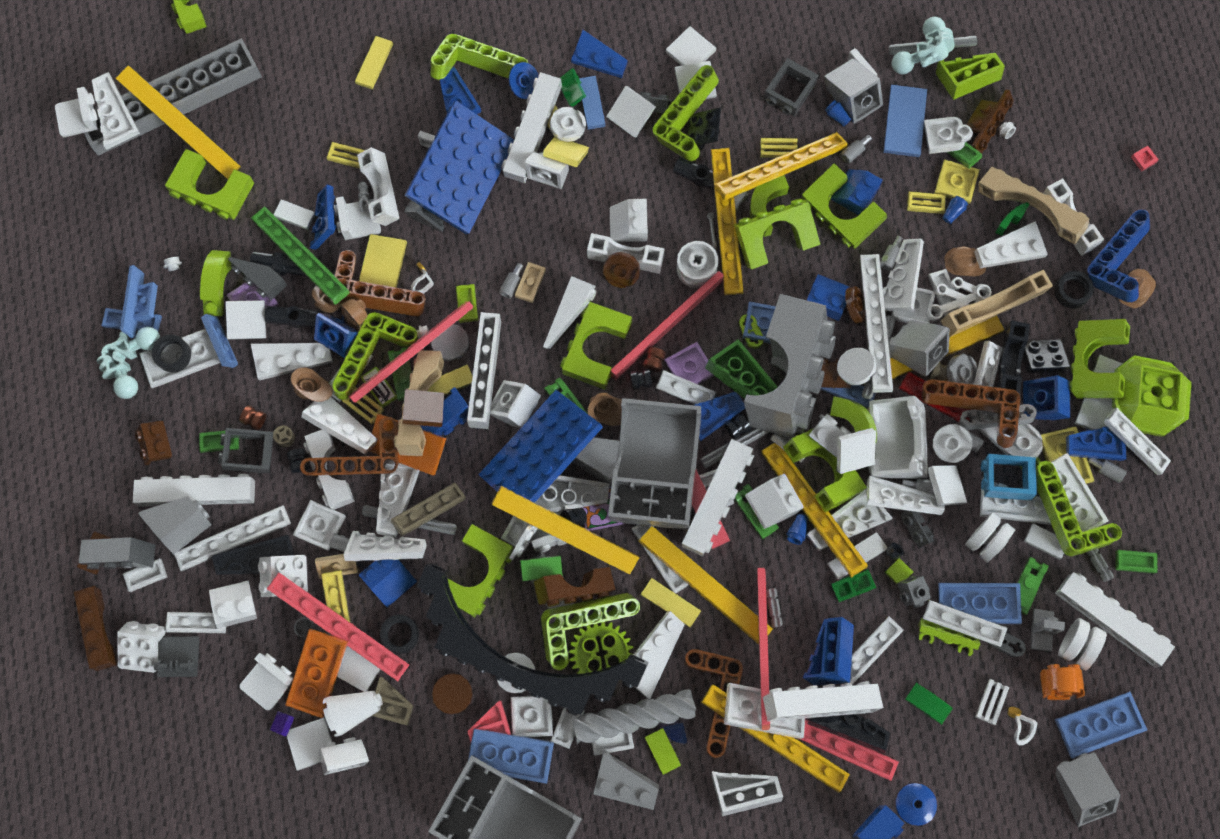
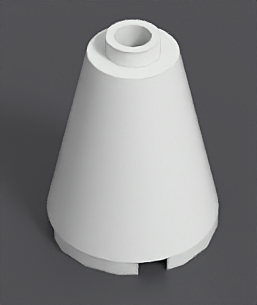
(349, 710)

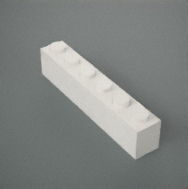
(533, 126)
(484, 371)
(203, 489)
(717, 498)
(1115, 620)
(822, 702)

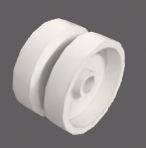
(696, 263)
(993, 539)
(1082, 644)

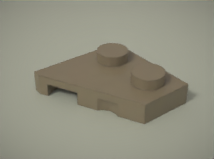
(395, 706)

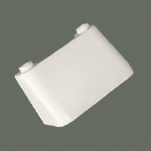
(900, 438)

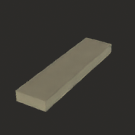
(428, 509)

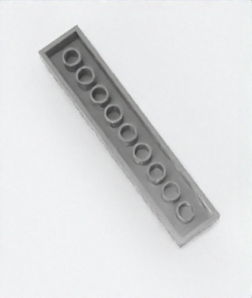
(189, 88)

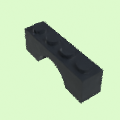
(1013, 347)

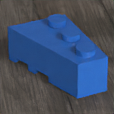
(454, 412)
(833, 653)

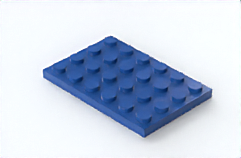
(460, 168)
(541, 448)

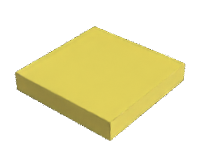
(565, 152)
(956, 180)

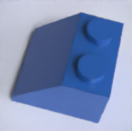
(857, 191)
(829, 293)
(334, 334)
(1049, 397)
(387, 579)
(880, 825)

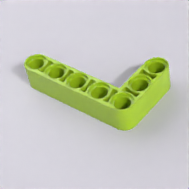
(471, 52)
(693, 95)
(367, 348)
(1068, 517)
(581, 619)

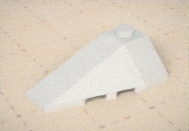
(573, 303)
(573, 493)

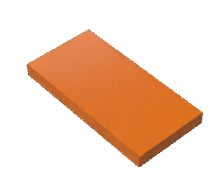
(432, 451)
(316, 672)

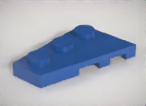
(598, 56)
(1096, 444)

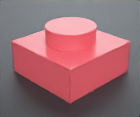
(1144, 158)

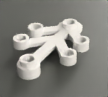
(960, 299)

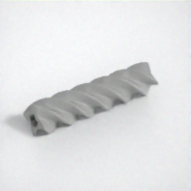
(631, 717)

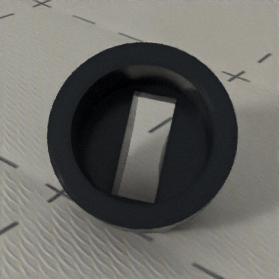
(894, 551)

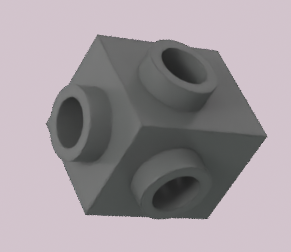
(914, 591)

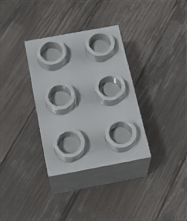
(798, 342)
(655, 464)
(499, 807)

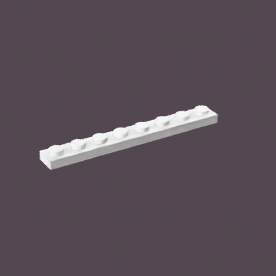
(876, 322)

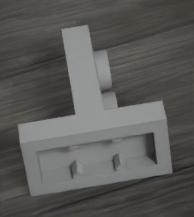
(1043, 628)

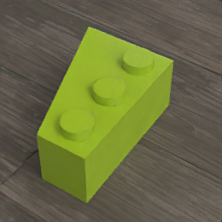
(970, 74)

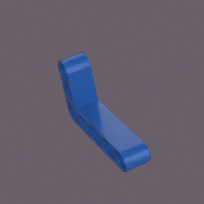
(1103, 268)

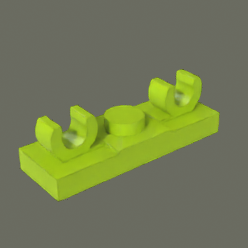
(947, 636)

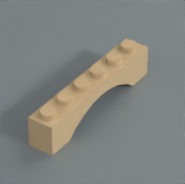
(1000, 186)
(992, 306)
(426, 372)

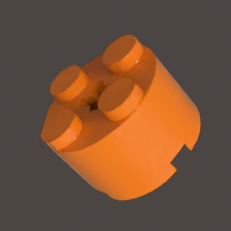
(1062, 682)

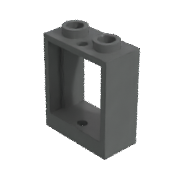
(797, 72)
(246, 434)

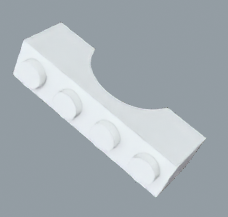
(374, 166)
(1091, 238)
(649, 257)
(336, 491)

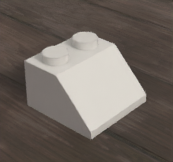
(546, 170)
(629, 221)
(514, 403)
(774, 501)
(232, 604)
(343, 756)

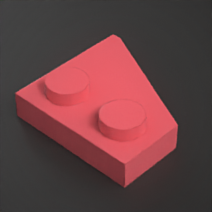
(492, 720)

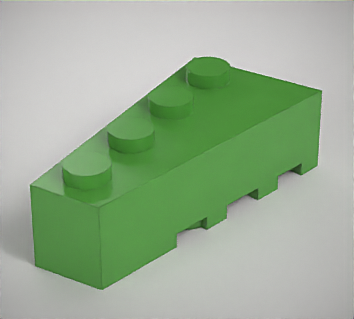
(740, 371)

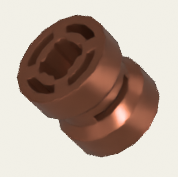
(654, 359)
(252, 417)

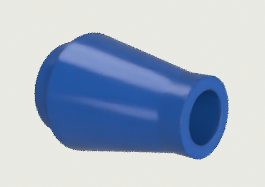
(838, 113)
(955, 208)
(797, 531)

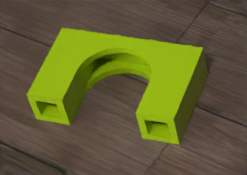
(225, 202)
(853, 230)
(751, 231)
(595, 319)
(1089, 337)
(845, 485)
(497, 553)

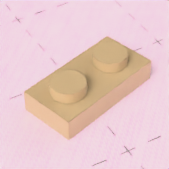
(530, 282)
(335, 563)

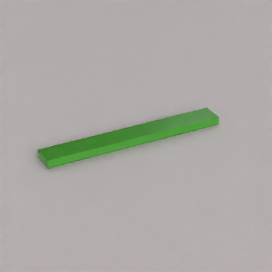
(300, 255)

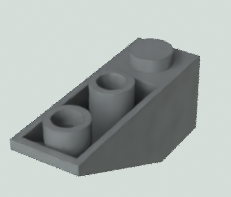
(264, 278)

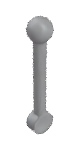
(710, 216)

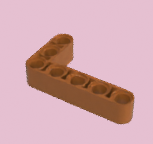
(374, 295)
(979, 402)
(359, 461)
(727, 677)

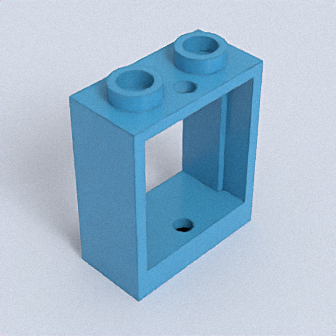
(1029, 477)

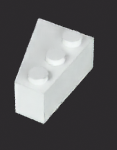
(745, 792)

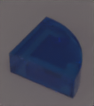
(676, 733)

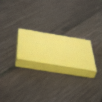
(383, 260)
(1055, 446)

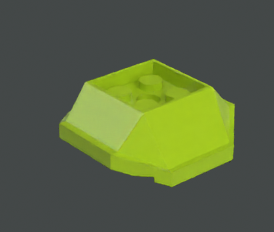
(1151, 413)

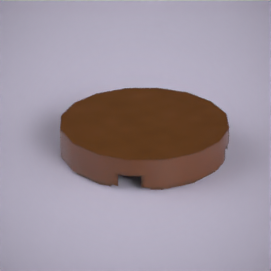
(621, 269)
(854, 304)
(452, 694)

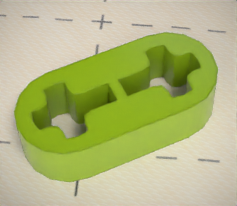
(755, 328)

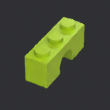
(189, 16)

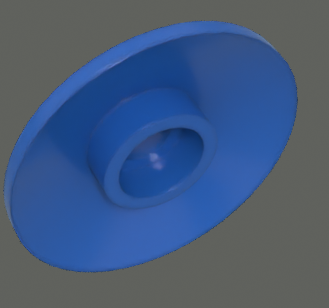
(526, 73)
(906, 808)

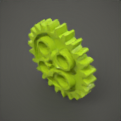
(582, 656)

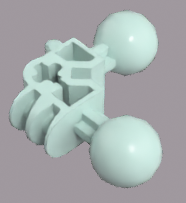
(938, 45)
(113, 357)

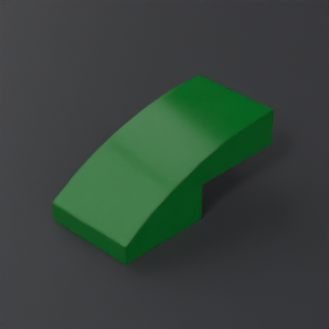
(571, 87)
(1014, 217)
(854, 586)
(929, 703)

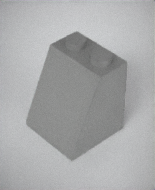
(855, 89)
(920, 345)
(599, 459)
(176, 522)
(1087, 788)

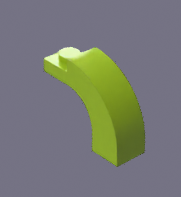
(765, 193)
(212, 282)
(854, 413)

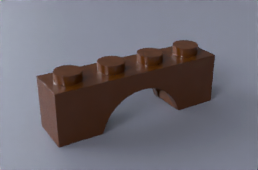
(555, 589)
(90, 612)

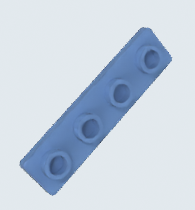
(138, 301)

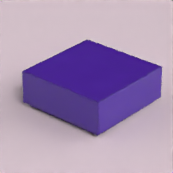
(282, 723)

